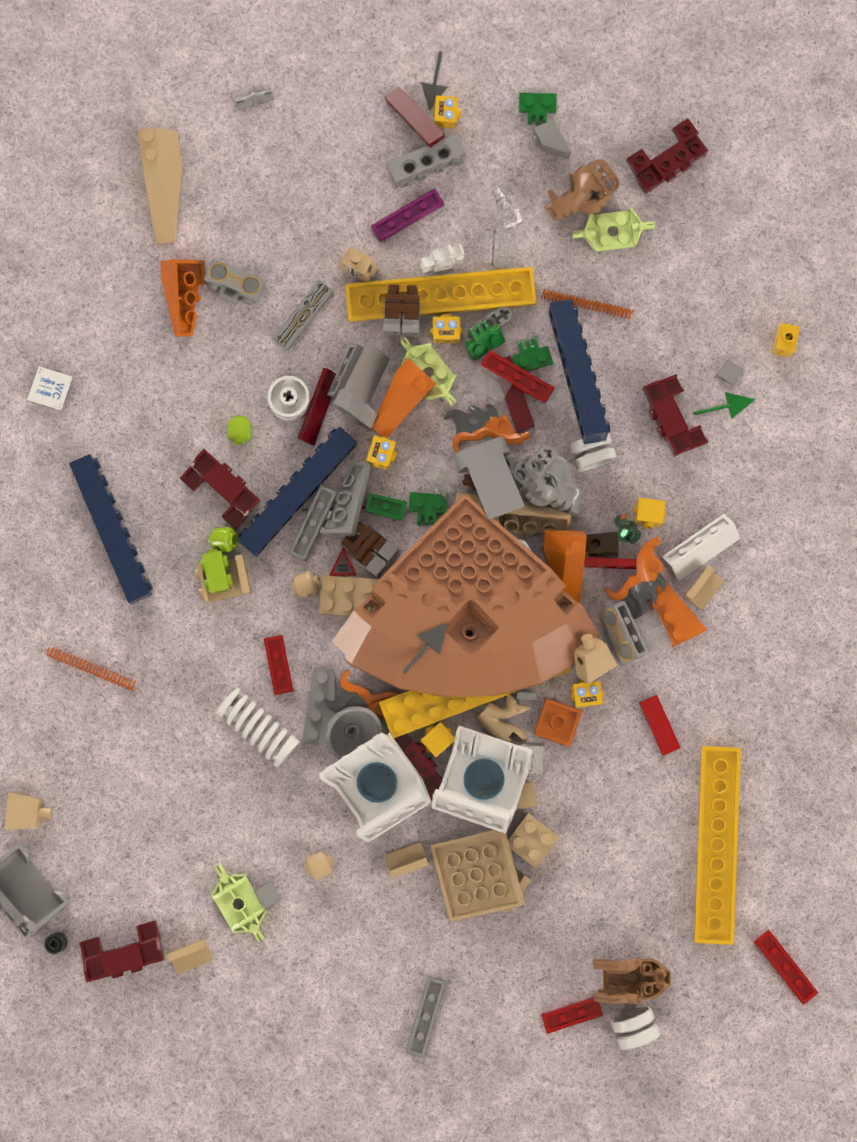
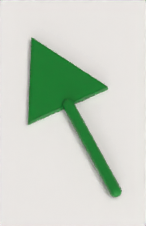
(735, 404)

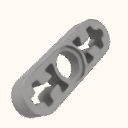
(502, 322)

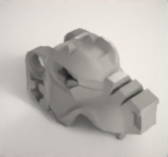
(548, 482)

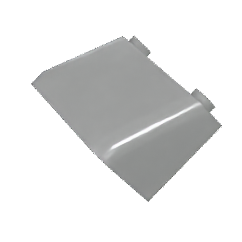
(26, 894)

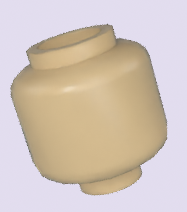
(306, 584)
(319, 865)

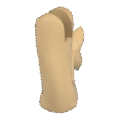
(490, 716)

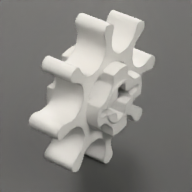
(442, 258)

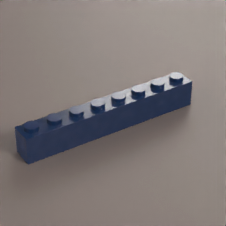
(578, 372)
(298, 491)
(111, 531)

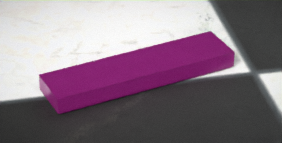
(407, 215)

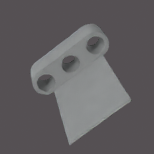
(361, 385)
(491, 476)

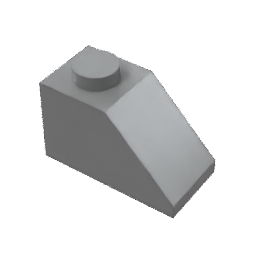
(550, 139)

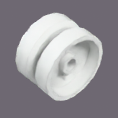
(283, 389)
(592, 454)
(635, 1028)

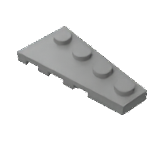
(347, 509)
(318, 713)

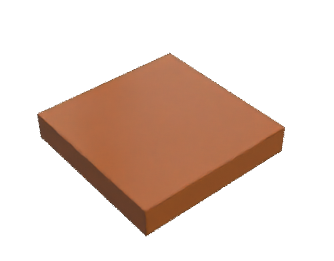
(557, 722)

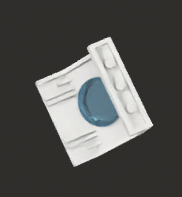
(483, 779)
(378, 785)

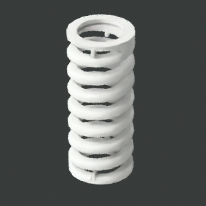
(281, 752)

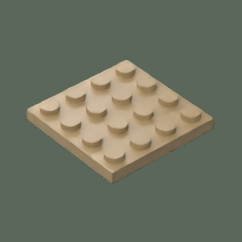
(477, 875)

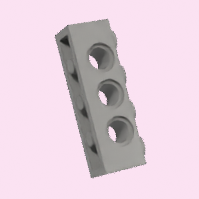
(414, 159)

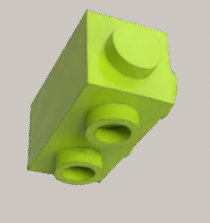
(214, 565)

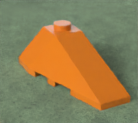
(181, 287)
(403, 395)
(566, 558)

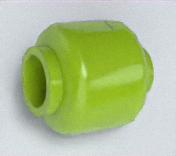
(239, 430)
(223, 539)

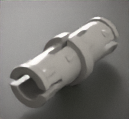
(254, 99)

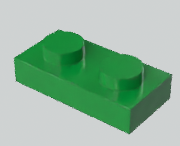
(386, 507)

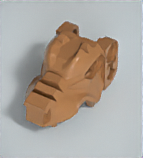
(582, 184)
(631, 980)

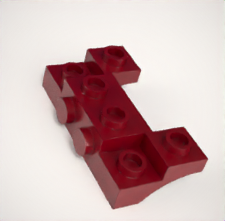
(671, 161)
(669, 417)
(221, 479)
(424, 766)
(113, 962)

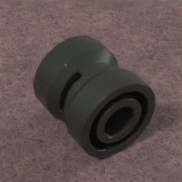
(60, 943)

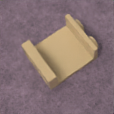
(240, 578)

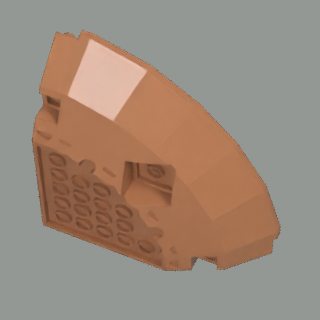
(476, 581)

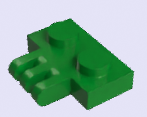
(537, 105)
(484, 340)
(532, 356)
(427, 506)

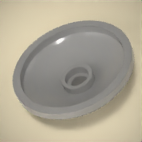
(364, 724)

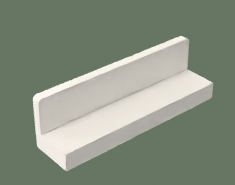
(701, 547)

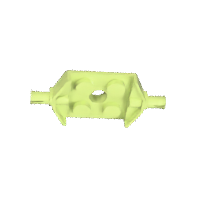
(627, 224)
(426, 357)
(235, 887)

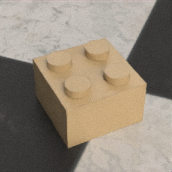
(531, 840)

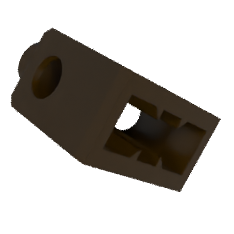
(607, 541)

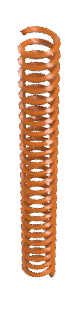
(589, 304)
(89, 670)

